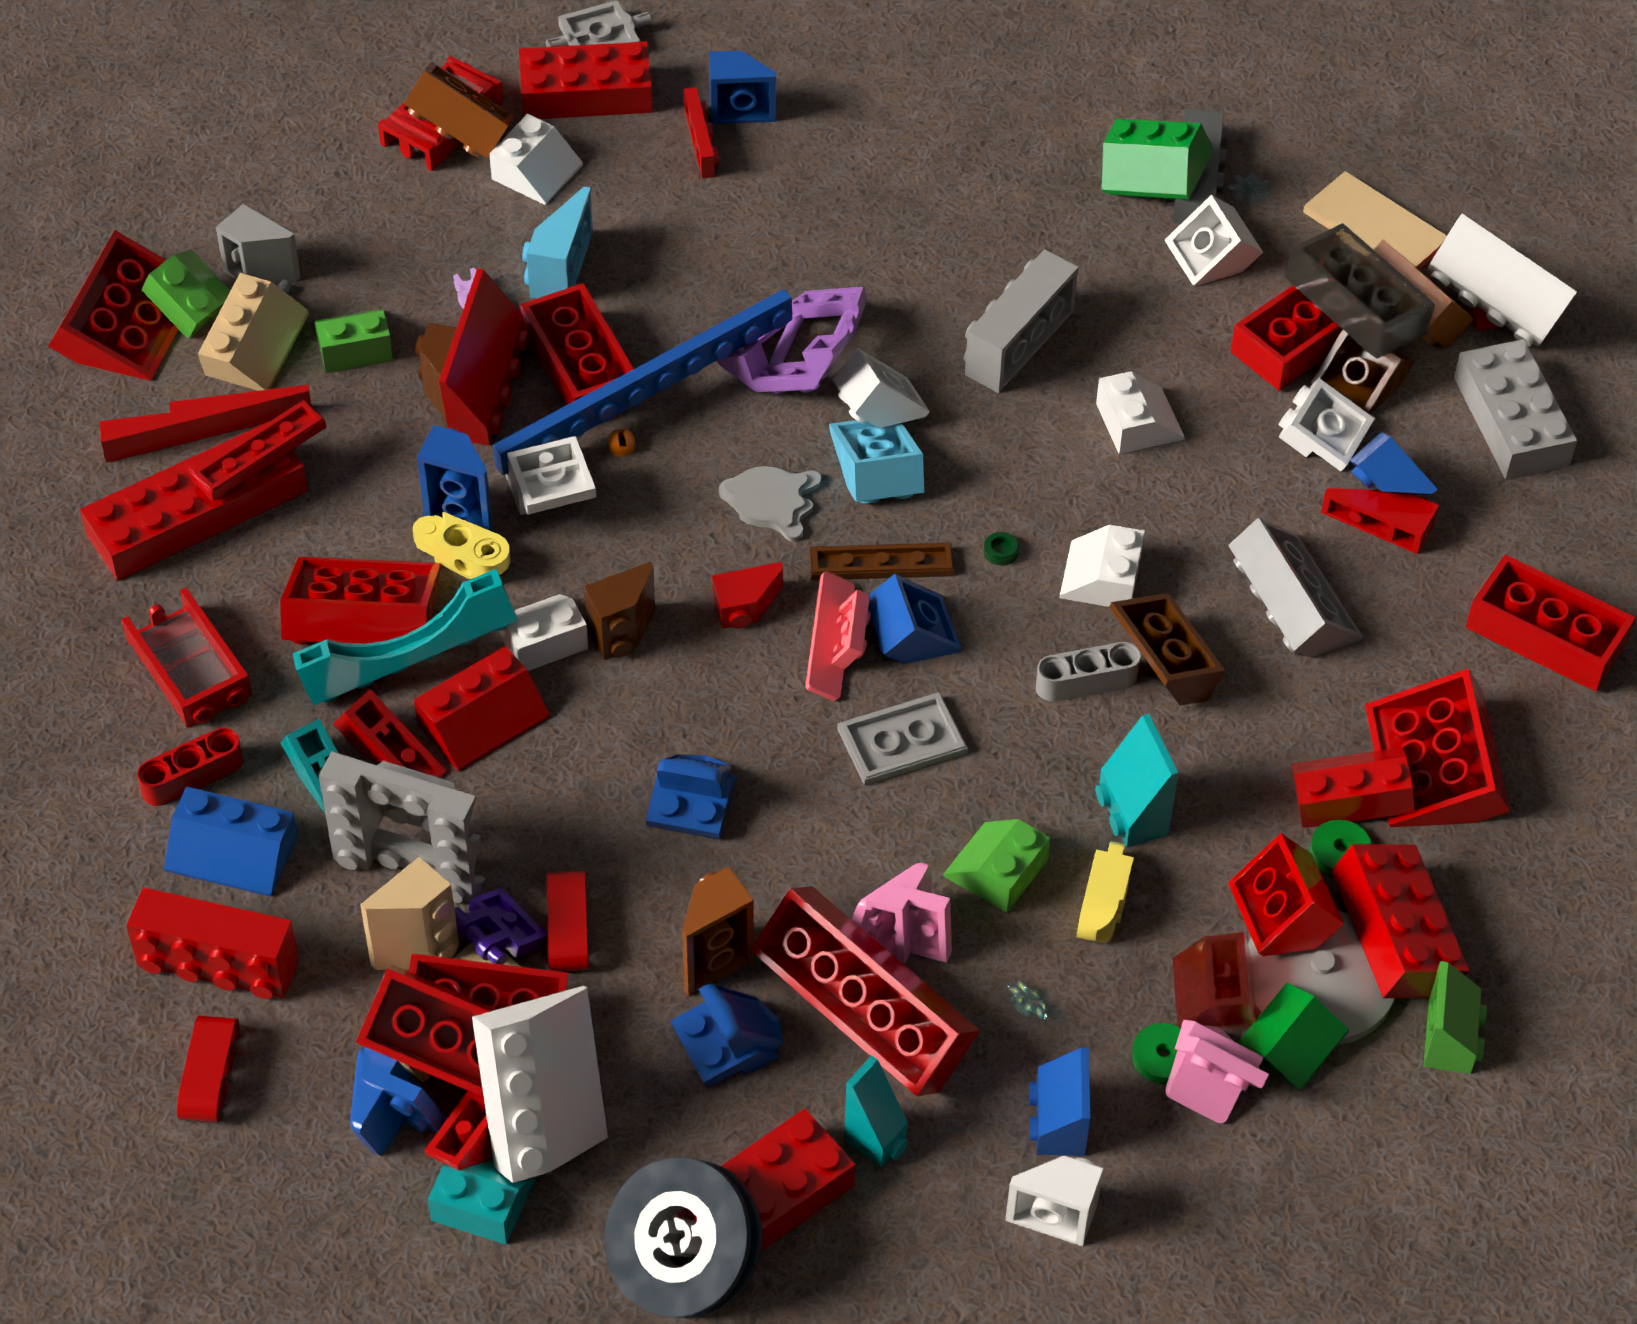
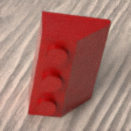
(480, 708)
(1353, 787)
(1285, 900)

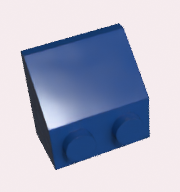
(740, 89)
(1389, 468)
(911, 621)
(1061, 1105)

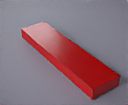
(258, 450)

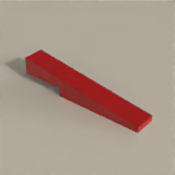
(196, 420)

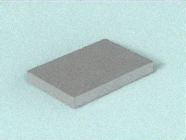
(902, 738)

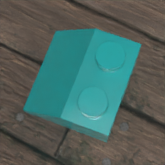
(478, 1200)

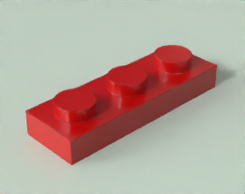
(701, 133)

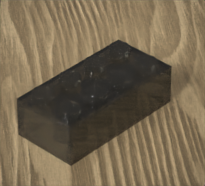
(1359, 290)

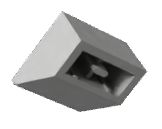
(257, 247)

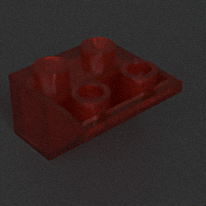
(1215, 982)

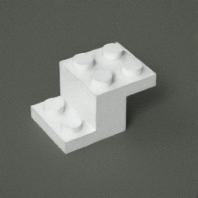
(549, 476)

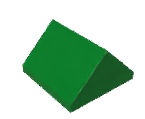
(1294, 1035)

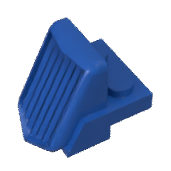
(691, 795)
(728, 1034)
(385, 1099)

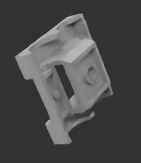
(363, 793)

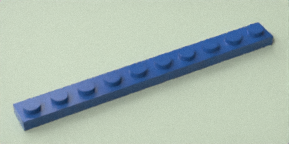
(650, 377)

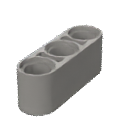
(1088, 671)

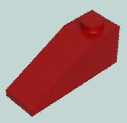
(1391, 516)
(383, 737)

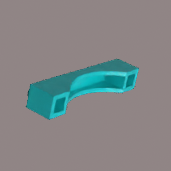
(338, 667)

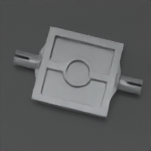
(599, 25)

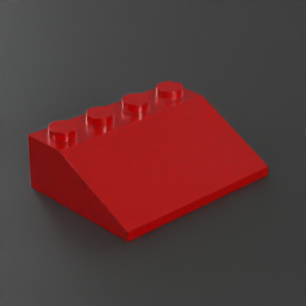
(111, 317)
(483, 361)
(357, 599)
(1446, 748)

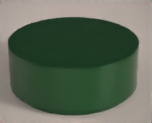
(1001, 548)

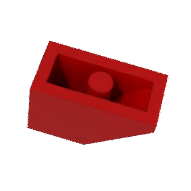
(746, 593)
(463, 1136)

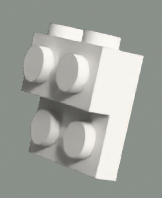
(1325, 424)

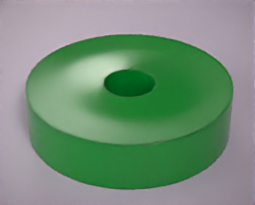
(1333, 834)
(1145, 1047)

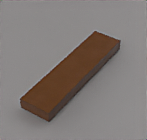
(883, 560)

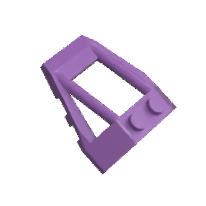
(750, 362)

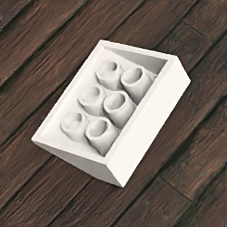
(1499, 281)
(540, 1083)

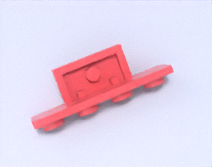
(836, 635)

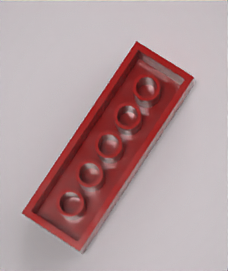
(173, 513)
(865, 990)

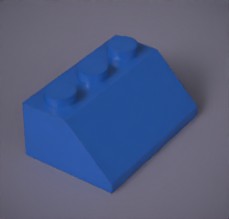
(454, 478)
(230, 841)

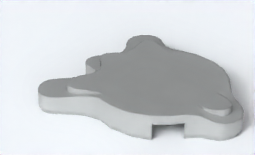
(772, 498)

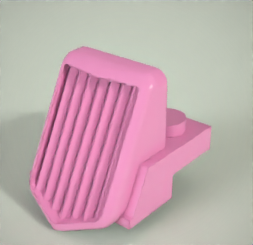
(908, 916)
(1211, 1071)

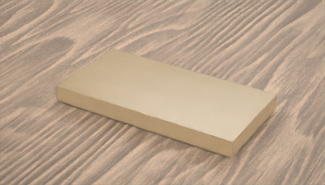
(1374, 219)

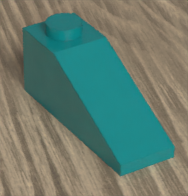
(308, 752)
(873, 1115)

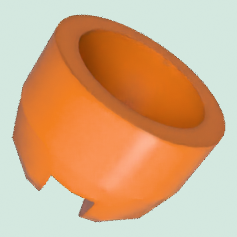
(615, 448)

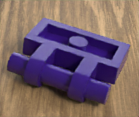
(505, 921)

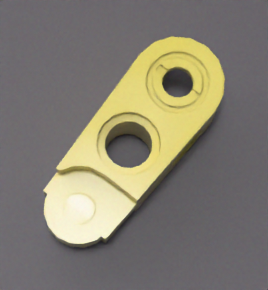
(461, 545)
(1105, 894)

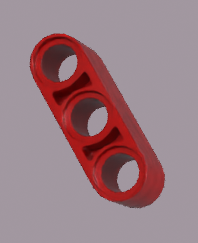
(173, 772)
(567, 921)
(206, 1068)

